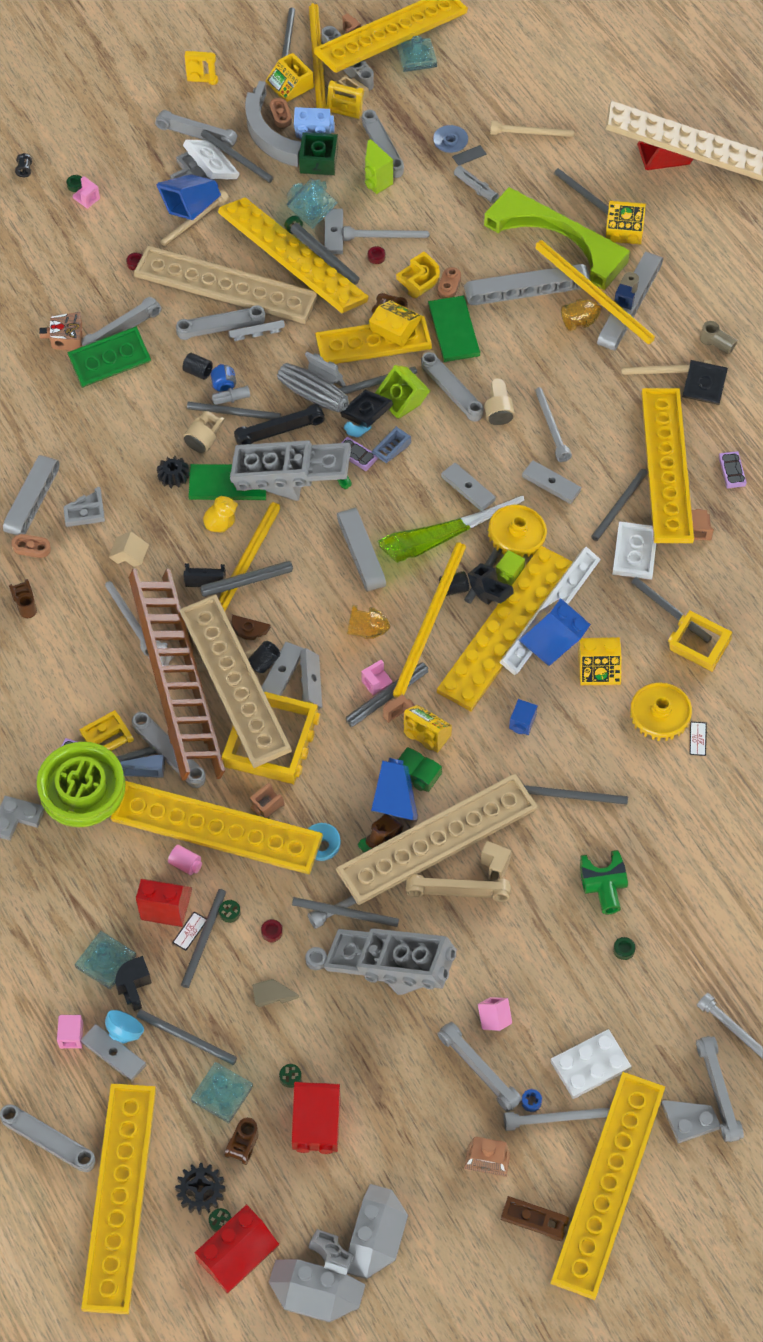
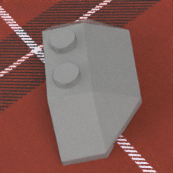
(377, 1232)
(315, 1290)

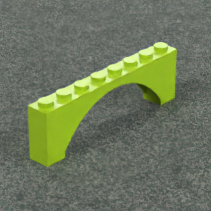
(518, 210)

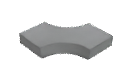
(334, 1255)

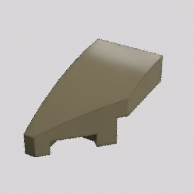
(272, 991)

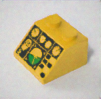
(625, 222)
(394, 322)
(599, 661)

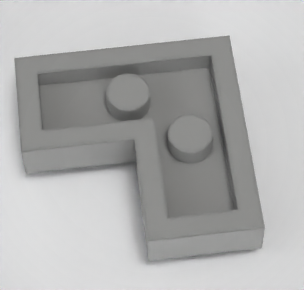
(188, 166)
(18, 811)

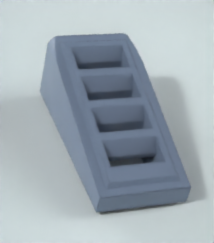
(396, 433)
(144, 767)

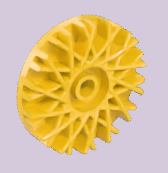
(517, 530)
(661, 710)

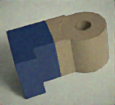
(626, 290)

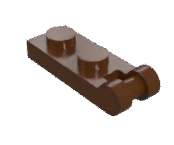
(534, 1218)

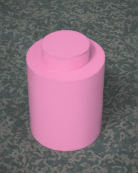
(185, 860)

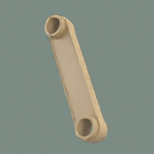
(498, 889)

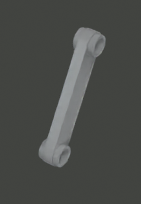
(167, 120)
(378, 134)
(147, 309)
(220, 322)
(452, 386)
(161, 744)
(451, 1036)
(730, 1129)
(47, 1138)

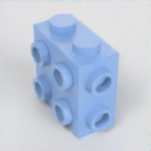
(313, 121)

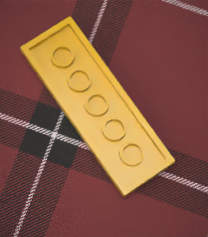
(361, 343)

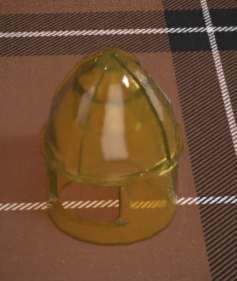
(579, 313)
(367, 624)

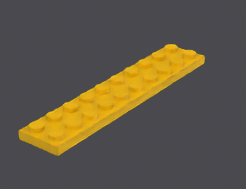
(388, 32)
(293, 255)
(667, 466)
(480, 660)
(218, 827)
(608, 1186)
(119, 1199)

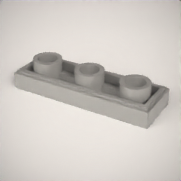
(334, 231)
(257, 330)
(551, 482)
(468, 486)
(282, 669)
(311, 677)
(103, 1045)

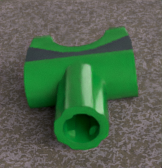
(604, 881)

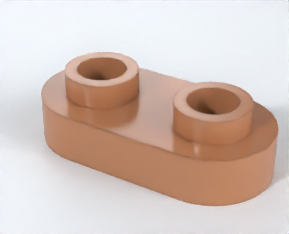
(280, 112)
(451, 279)
(32, 546)

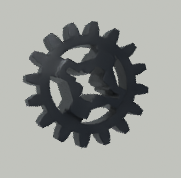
(209, 1189)

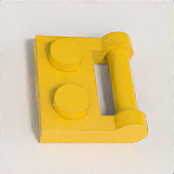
(195, 67)
(343, 104)
(105, 728)

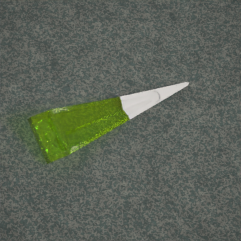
(420, 540)

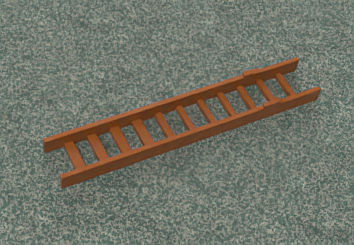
(180, 634)

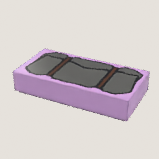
(360, 455)
(732, 469)

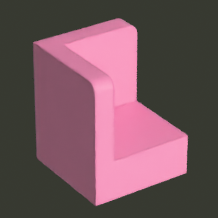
(87, 194)
(375, 678)
(495, 1013)
(70, 1031)

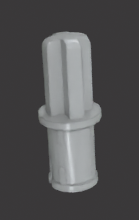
(231, 395)

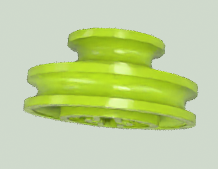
(81, 784)

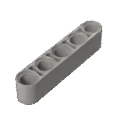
(359, 71)
(31, 495)
(361, 549)

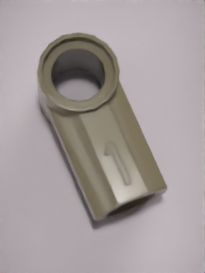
(714, 336)

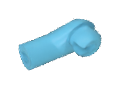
(354, 430)

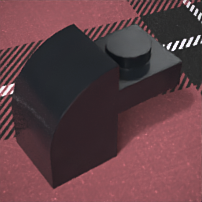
(486, 585)
(130, 977)

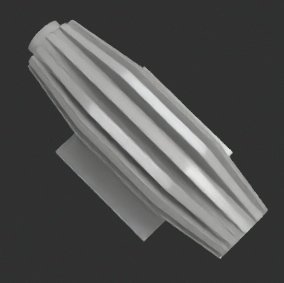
(316, 382)

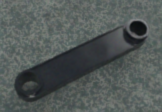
(247, 435)

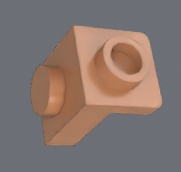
(350, 23)
(396, 707)

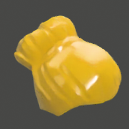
(220, 515)

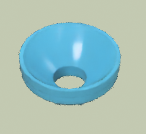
(331, 836)
(123, 1026)

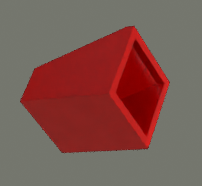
(658, 158)
(163, 902)
(316, 1117)

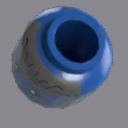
(223, 378)

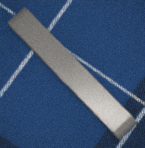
(521, 285)
(614, 329)

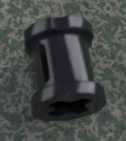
(22, 164)

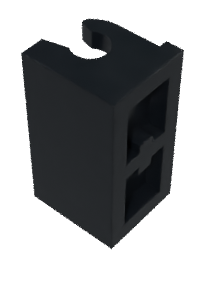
(200, 576)

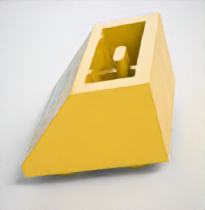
(290, 77)
(426, 728)

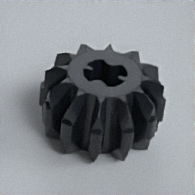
(173, 472)

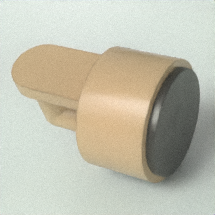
(499, 407)
(201, 437)

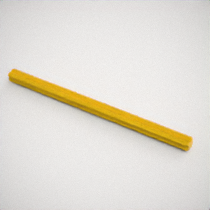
(317, 62)
(595, 292)
(251, 550)
(429, 620)

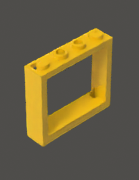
(270, 770)

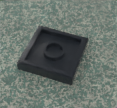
(705, 382)
(366, 408)

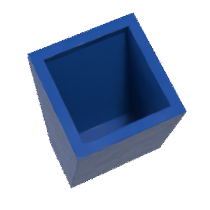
(188, 195)
(554, 631)
(395, 791)

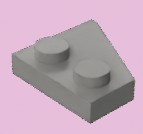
(85, 510)
(690, 1119)

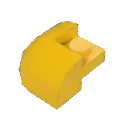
(419, 275)

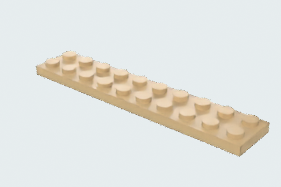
(685, 140)
(226, 284)
(235, 681)
(436, 839)

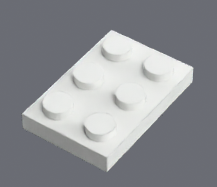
(211, 159)
(634, 551)
(590, 1064)

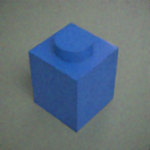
(523, 717)

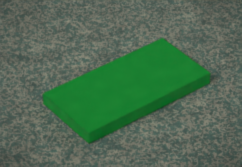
(454, 328)
(109, 357)
(213, 480)

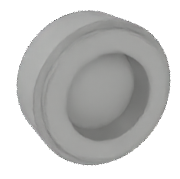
(315, 958)

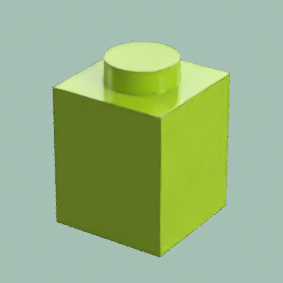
(510, 568)

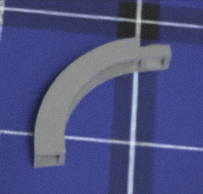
(265, 138)

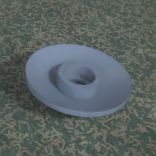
(450, 138)

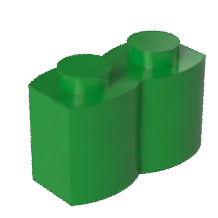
(422, 770)

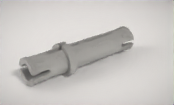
(481, 188)

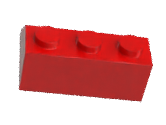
(236, 1249)

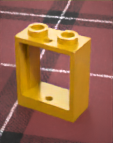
(706, 662)

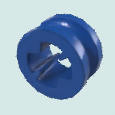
(538, 1098)

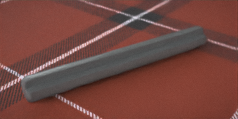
(324, 253)
(246, 578)
(382, 697)

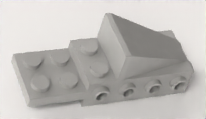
(288, 466)
(394, 957)

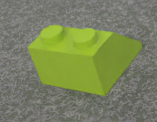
(377, 168)
(403, 389)

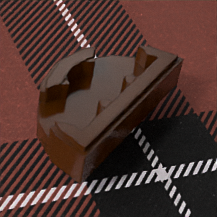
(249, 628)

